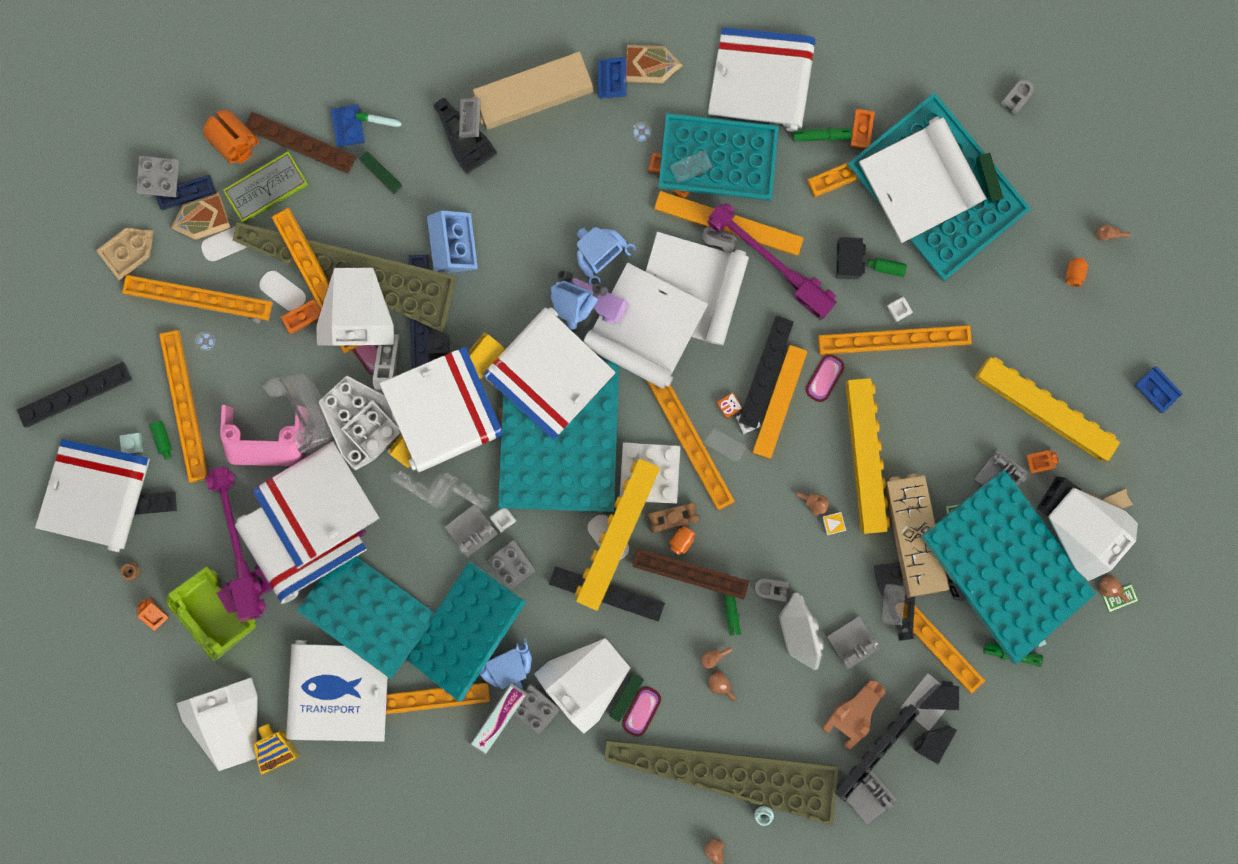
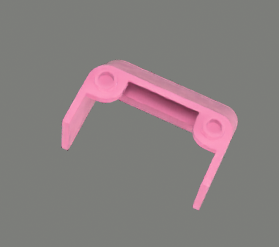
(258, 452)

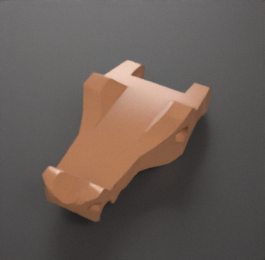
(855, 714)

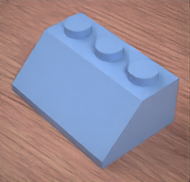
(452, 241)

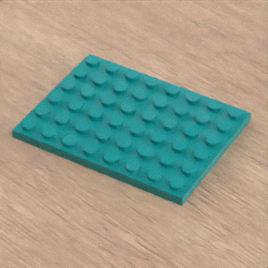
(966, 234)
(564, 472)
(1008, 566)

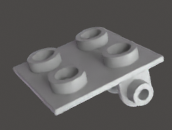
(157, 176)
(998, 463)
(471, 530)
(511, 565)
(853, 642)
(536, 709)
(871, 798)

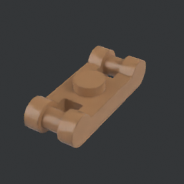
(673, 517)

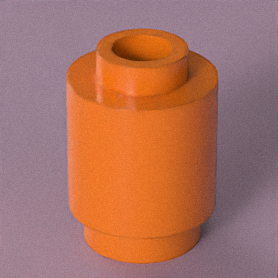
(1076, 272)
(682, 540)

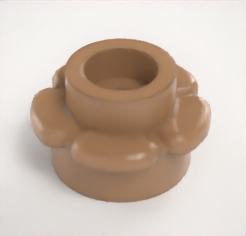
(125, 571)

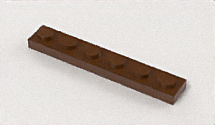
(300, 143)
(690, 573)

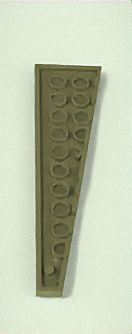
(406, 288)
(780, 784)

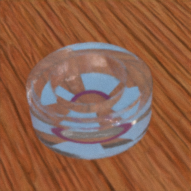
(641, 131)
(205, 341)

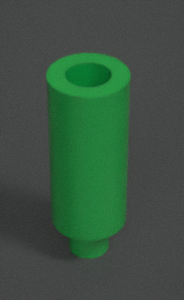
(888, 266)
(161, 439)

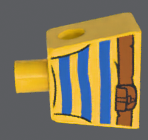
(273, 749)

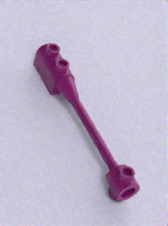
(807, 290)
(245, 588)

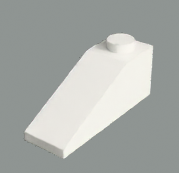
(386, 363)

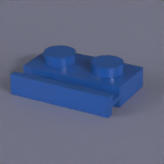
(612, 78)
(346, 126)
(1158, 389)

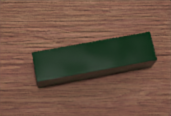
(380, 172)
(989, 177)
(626, 697)

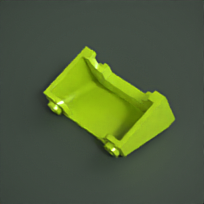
(205, 617)

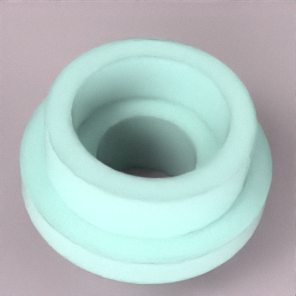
(764, 819)

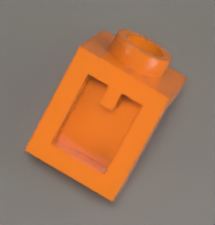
(1042, 461)
(151, 613)

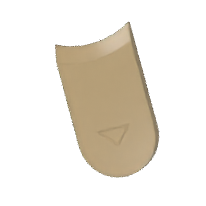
(1119, 499)

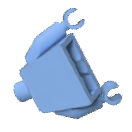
(598, 249)
(508, 667)

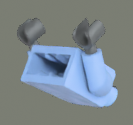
(572, 301)

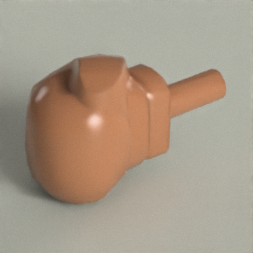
(1108, 232)
(817, 503)
(1111, 586)
(711, 657)
(719, 684)
(714, 851)

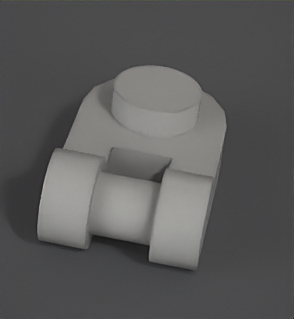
(1022, 92)
(722, 238)
(765, 589)

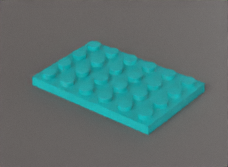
(738, 151)
(367, 615)
(466, 631)

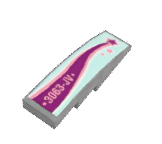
(498, 718)

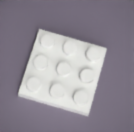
(664, 456)

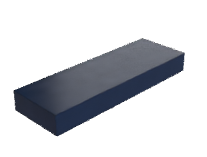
(188, 192)

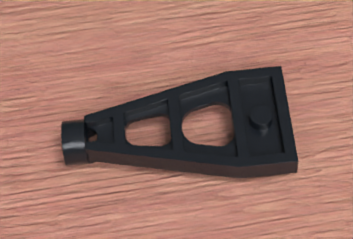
(474, 156)
(889, 574)

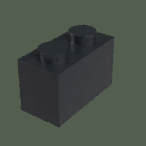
(849, 258)

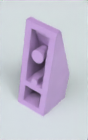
(608, 306)

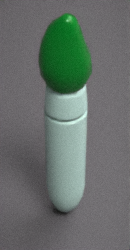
(378, 119)

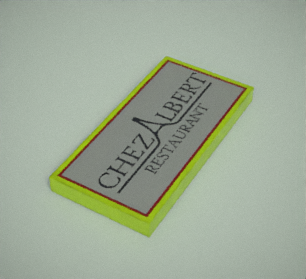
(265, 187)

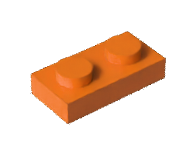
(862, 129)
(301, 316)

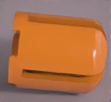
(230, 136)

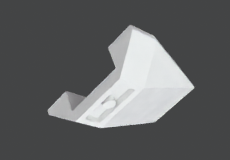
(354, 310)
(359, 421)
(1092, 532)
(800, 633)
(584, 681)
(224, 723)

